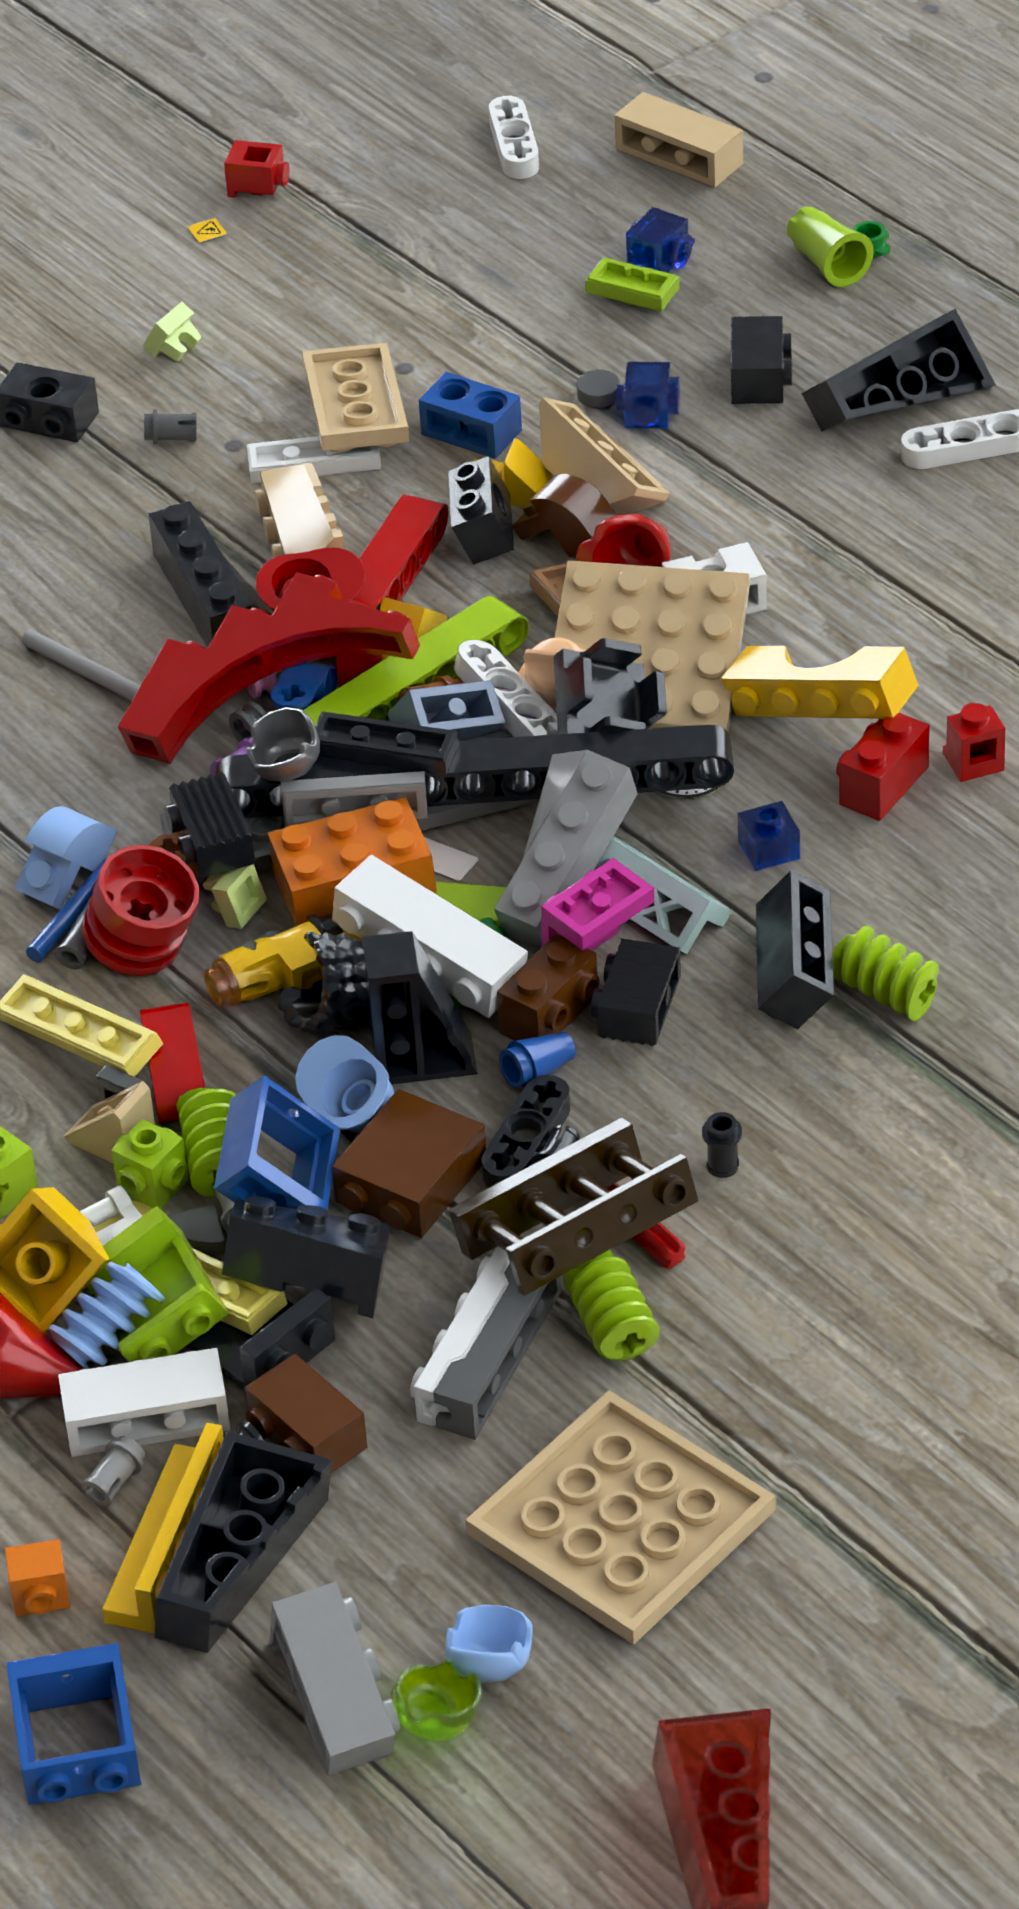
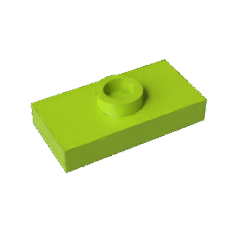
(632, 284)

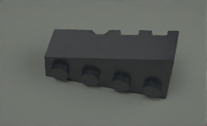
(238, 1533)

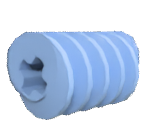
(105, 1314)

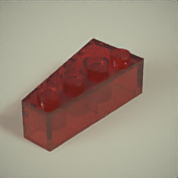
(718, 1804)

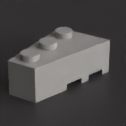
(333, 1677)

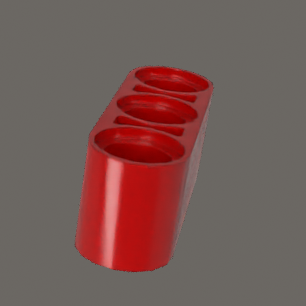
(177, 1062)

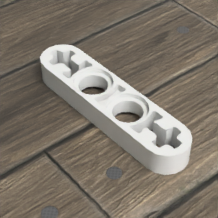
(923, 448)
(483, 662)

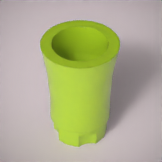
(831, 246)

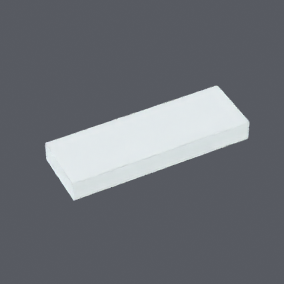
(308, 450)

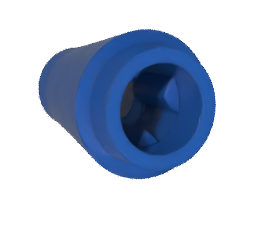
(535, 1057)

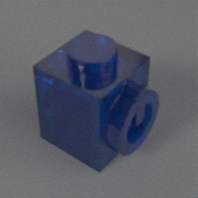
(659, 241)
(648, 395)

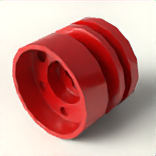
(140, 910)

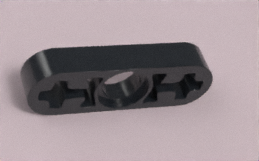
(526, 1114)

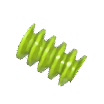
(886, 972)
(203, 1125)
(612, 1307)

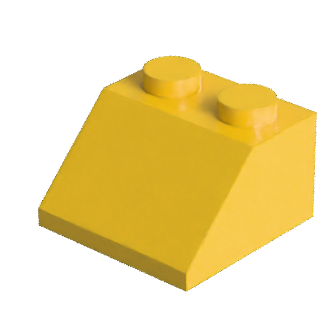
(47, 1256)

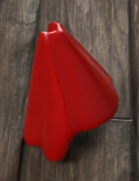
(627, 541)
(29, 1357)

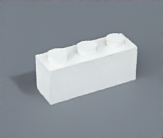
(144, 1400)

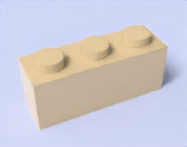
(679, 139)

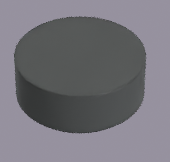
(597, 388)

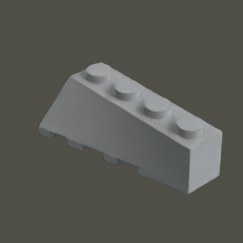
(572, 827)

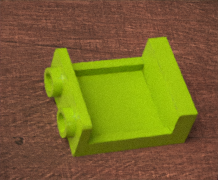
(168, 1262)

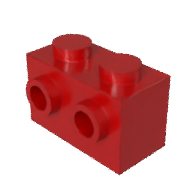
(883, 765)

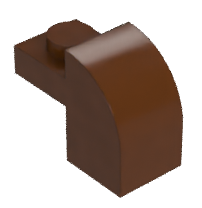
(567, 508)

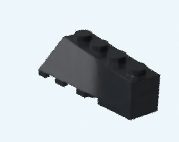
(913, 370)
(198, 569)

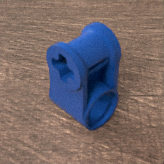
(303, 685)

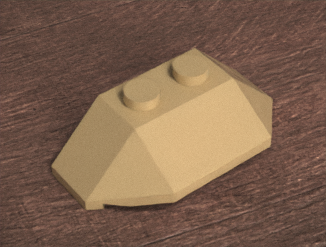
(584, 450)

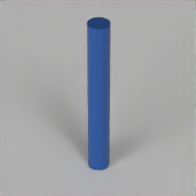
(62, 920)

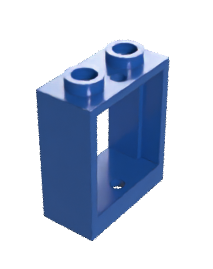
(304, 1132)
(38, 1686)

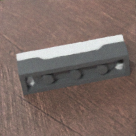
(480, 1349)

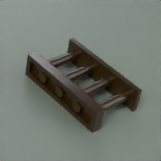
(560, 1182)

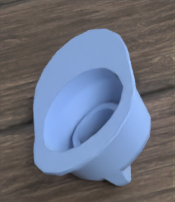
(343, 1082)

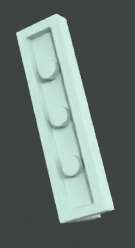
(669, 884)

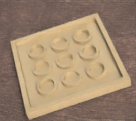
(680, 617)
(621, 1516)

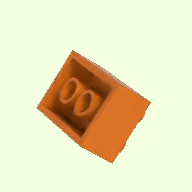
(321, 853)

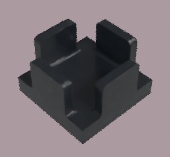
(606, 689)

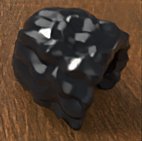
(340, 997)

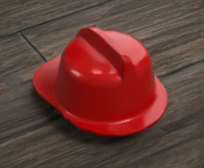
(335, 563)

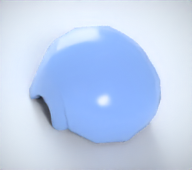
(489, 1642)

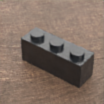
(794, 950)

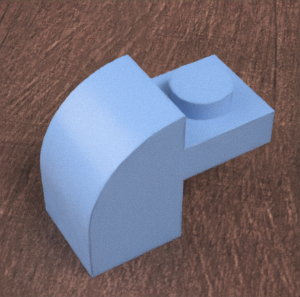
(61, 845)

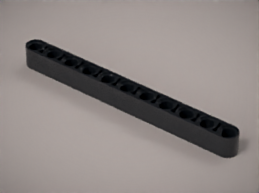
(519, 765)

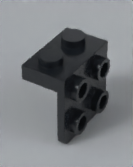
(295, 1329)

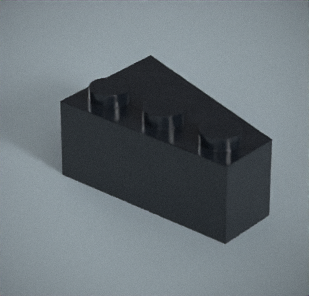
(411, 1013)
(307, 1250)

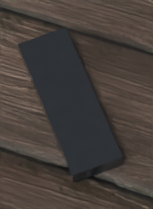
(386, 742)

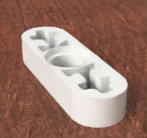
(510, 148)

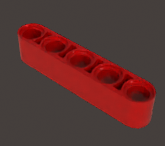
(401, 548)

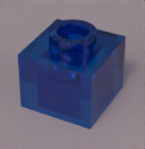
(768, 835)

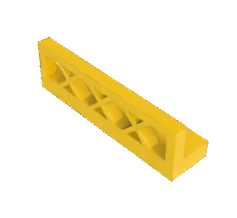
(153, 1547)

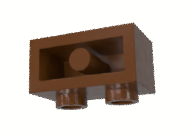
(547, 990)
(305, 1413)

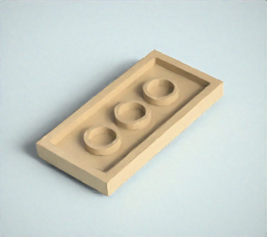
(355, 397)

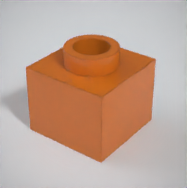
(37, 1578)

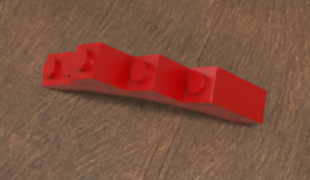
(250, 645)

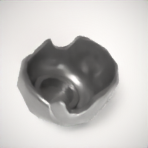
(283, 745)

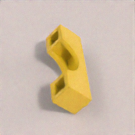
(865, 685)

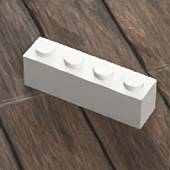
(463, 951)

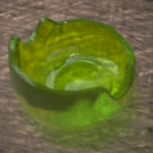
(436, 1701)

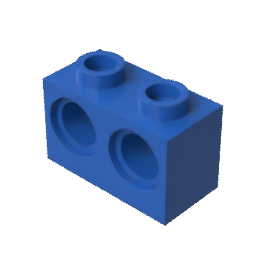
(470, 415)

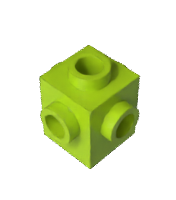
(150, 1163)

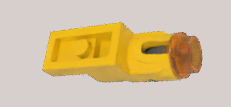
(265, 966)

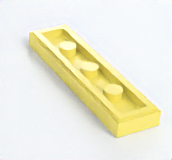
(78, 1026)

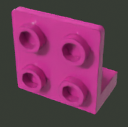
(596, 906)

